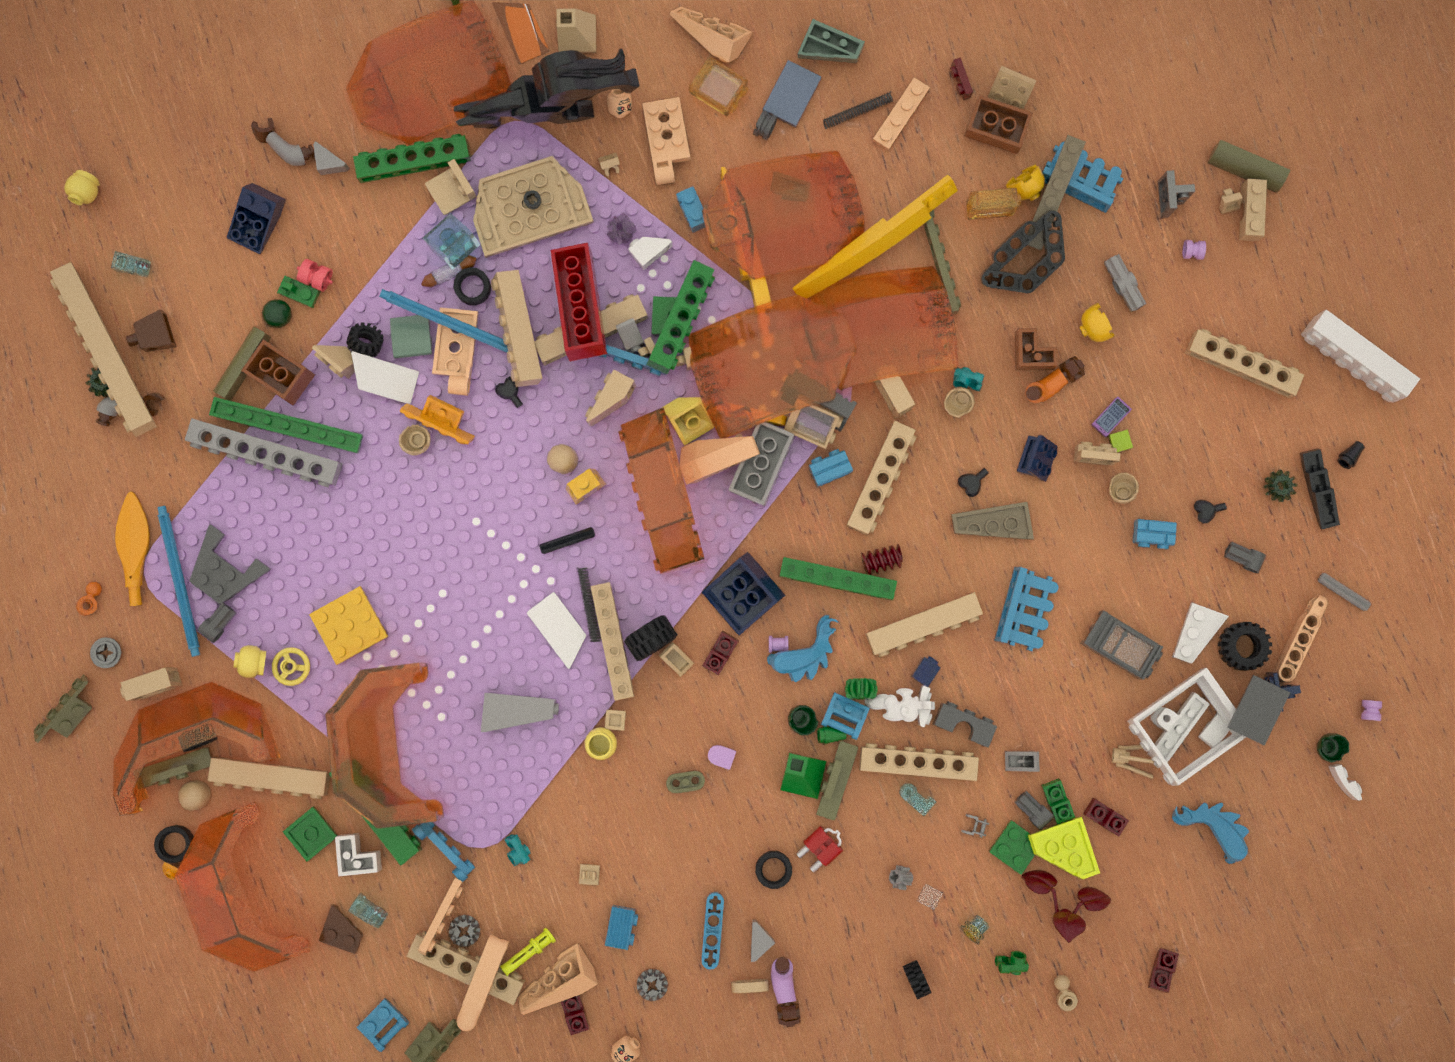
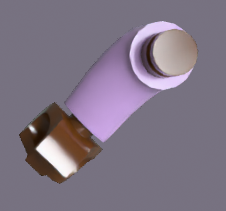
(783, 987)

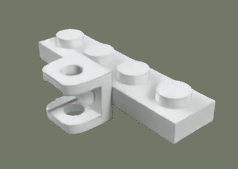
(1177, 725)

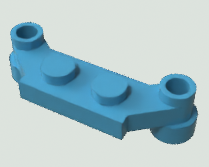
(452, 853)

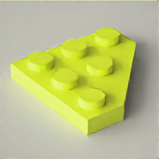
(1067, 848)

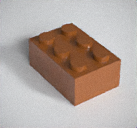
(998, 124)
(278, 372)

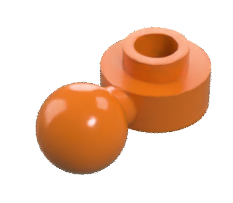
(92, 589)

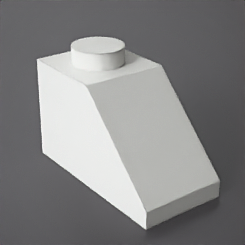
(648, 250)

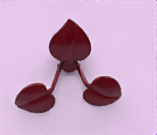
(1065, 921)

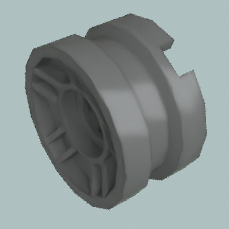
(765, 125)

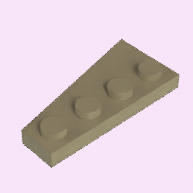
(999, 521)

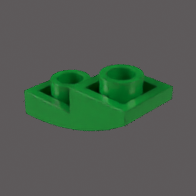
(1058, 801)

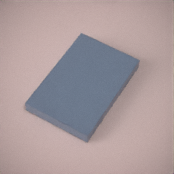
(792, 93)

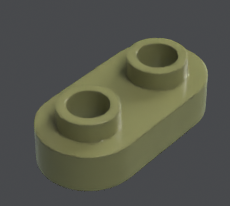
(685, 781)

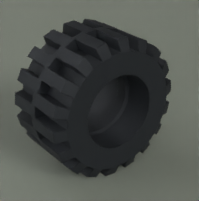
(650, 638)
(1259, 640)

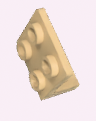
(450, 189)

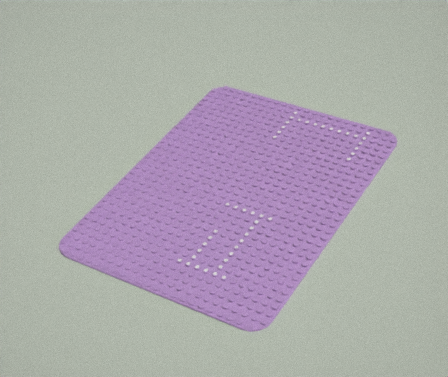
(457, 531)

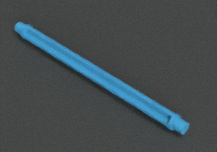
(443, 319)
(178, 581)

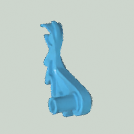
(806, 660)
(1222, 825)

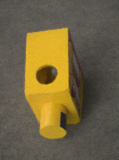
(584, 485)

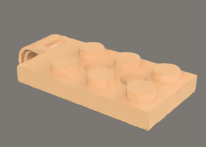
(665, 151)
(458, 364)

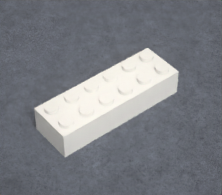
(1360, 357)

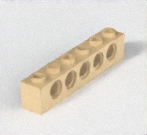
(1291, 375)
(897, 432)
(612, 641)
(967, 772)
(508, 994)

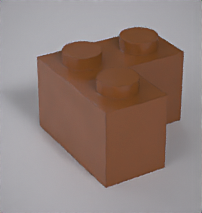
(1029, 355)

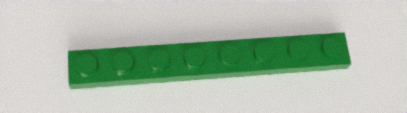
(286, 425)

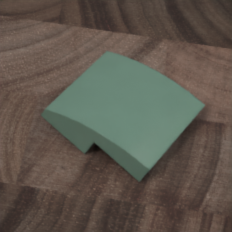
(410, 336)

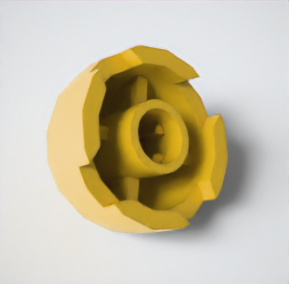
(1028, 183)
(1096, 324)

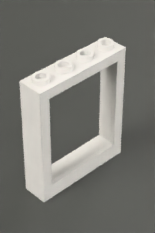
(1220, 703)

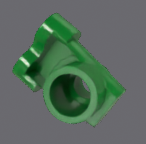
(1015, 964)

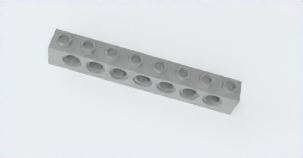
(198, 430)

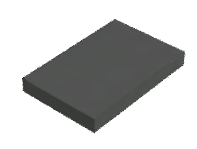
(1258, 710)

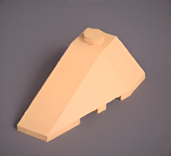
(719, 39)
(711, 456)
(565, 979)

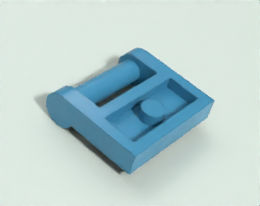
(847, 710)
(378, 1020)

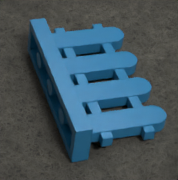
(1086, 189)
(1011, 615)

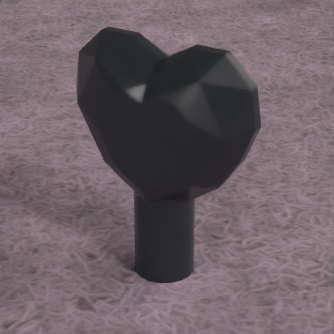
(509, 391)
(972, 482)
(1207, 510)

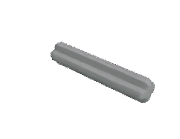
(1344, 591)

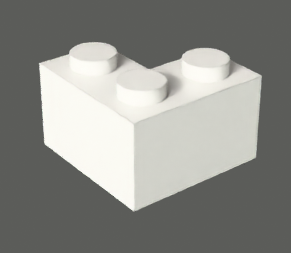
(351, 859)

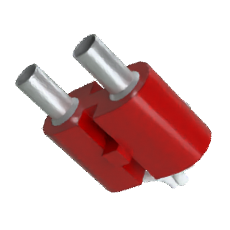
(822, 846)

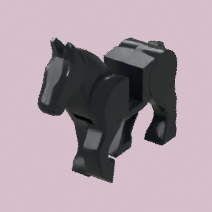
(553, 91)

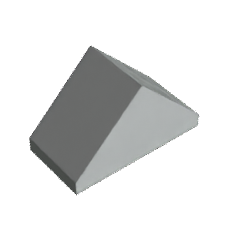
(327, 162)
(1022, 761)
(760, 941)

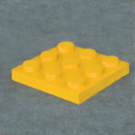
(348, 625)

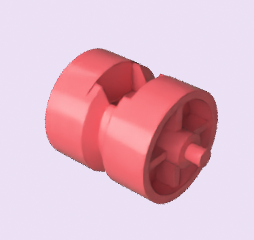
(316, 275)

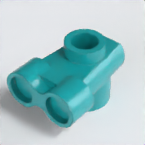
(965, 377)
(519, 852)

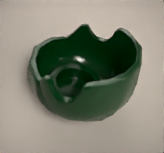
(276, 313)
(802, 720)
(1332, 747)

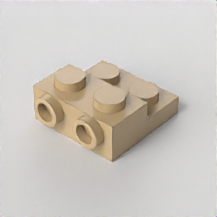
(1096, 454)

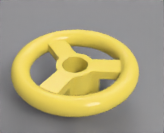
(285, 671)

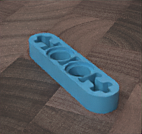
(712, 930)

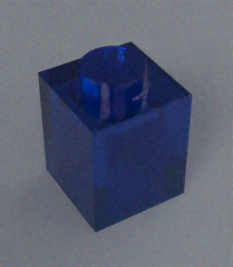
(926, 671)

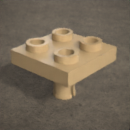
(1011, 88)

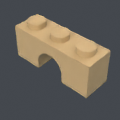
(1254, 199)

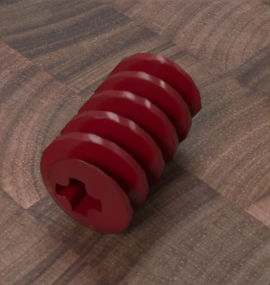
(882, 559)

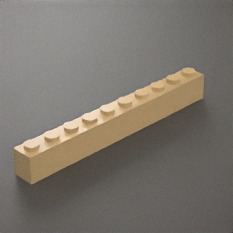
(104, 352)

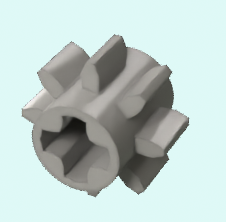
(901, 877)

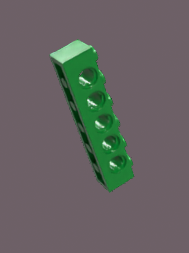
(404, 166)
(697, 273)
(838, 578)

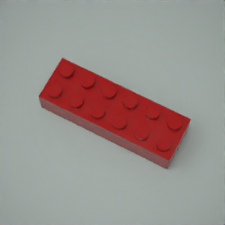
(578, 302)

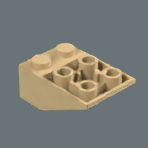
(614, 395)

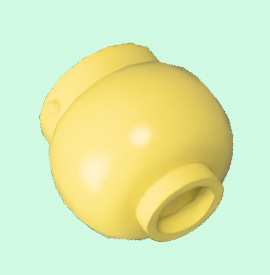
(81, 187)
(250, 661)
(600, 743)

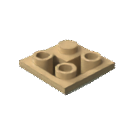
(576, 30)
(338, 357)

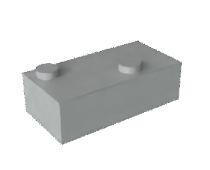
(758, 475)

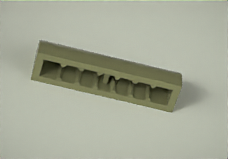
(1248, 165)
(233, 376)

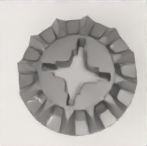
(101, 660)
(463, 921)
(661, 984)

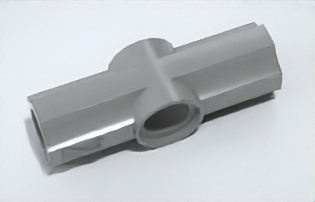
(1124, 283)

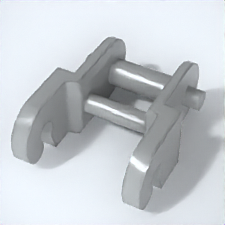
(981, 833)

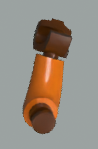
(1055, 381)

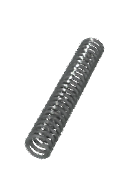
(856, 107)
(587, 604)

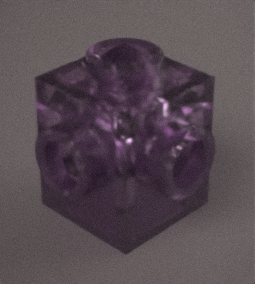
(617, 223)

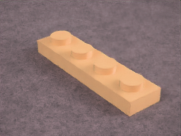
(901, 114)
(437, 925)

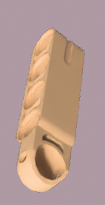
(1315, 610)
(481, 983)

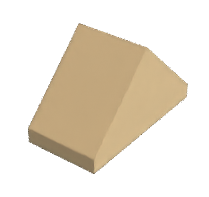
(676, 659)

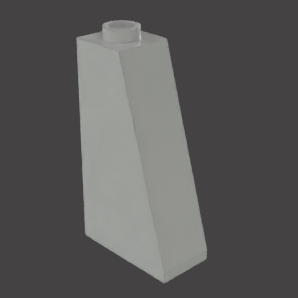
(513, 710)

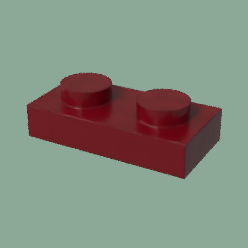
(963, 85)

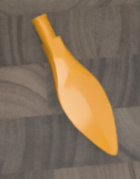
(132, 544)

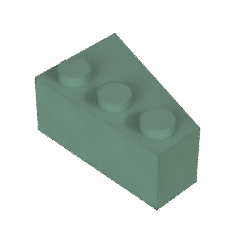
(830, 44)

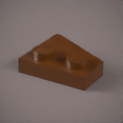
(340, 932)

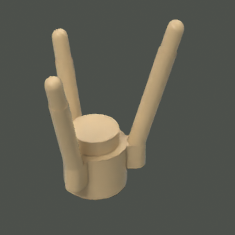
(1121, 756)

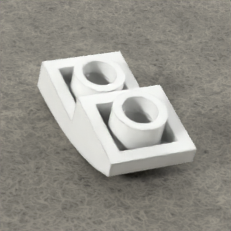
(924, 716)
(1214, 731)
(1349, 787)

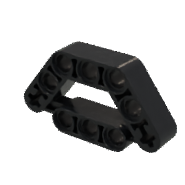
(1039, 225)

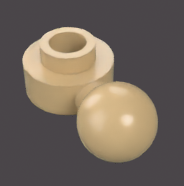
(1062, 983)

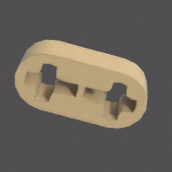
(749, 986)

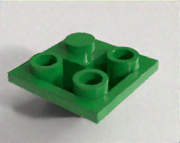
(803, 775)

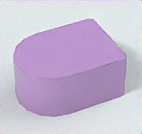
(721, 756)

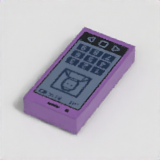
(1111, 416)

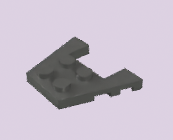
(219, 577)

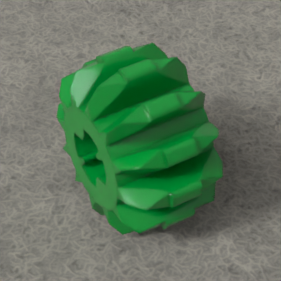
(861, 688)

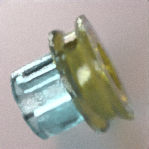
(975, 929)

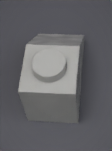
(630, 336)

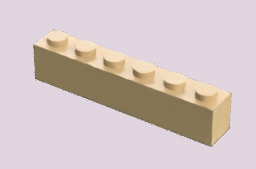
(516, 328)
(551, 346)
(923, 624)
(269, 776)

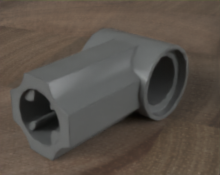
(1250, 559)
(214, 626)
(1037, 813)

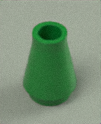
(828, 735)

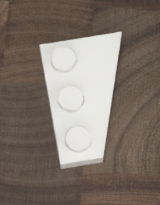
(1197, 631)

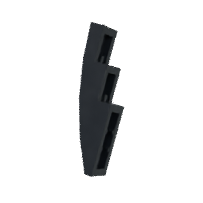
(1319, 488)

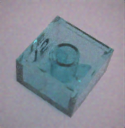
(451, 241)

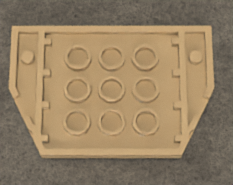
(505, 220)

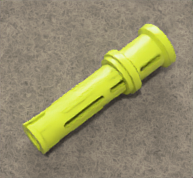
(537, 944)

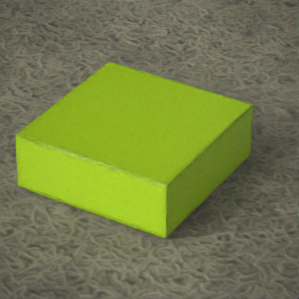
(1121, 441)

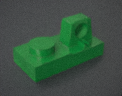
(298, 292)

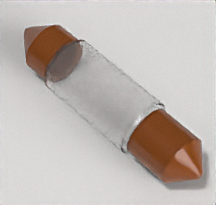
(445, 273)

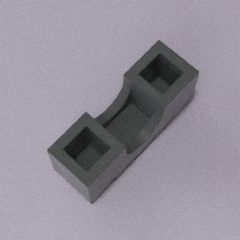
(981, 729)

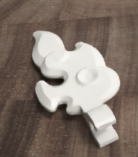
(905, 710)

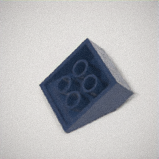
(743, 593)

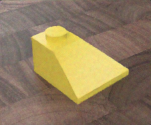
(688, 418)

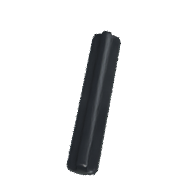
(567, 540)

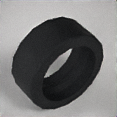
(472, 272)
(159, 840)
(773, 884)

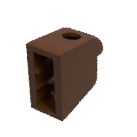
(152, 333)

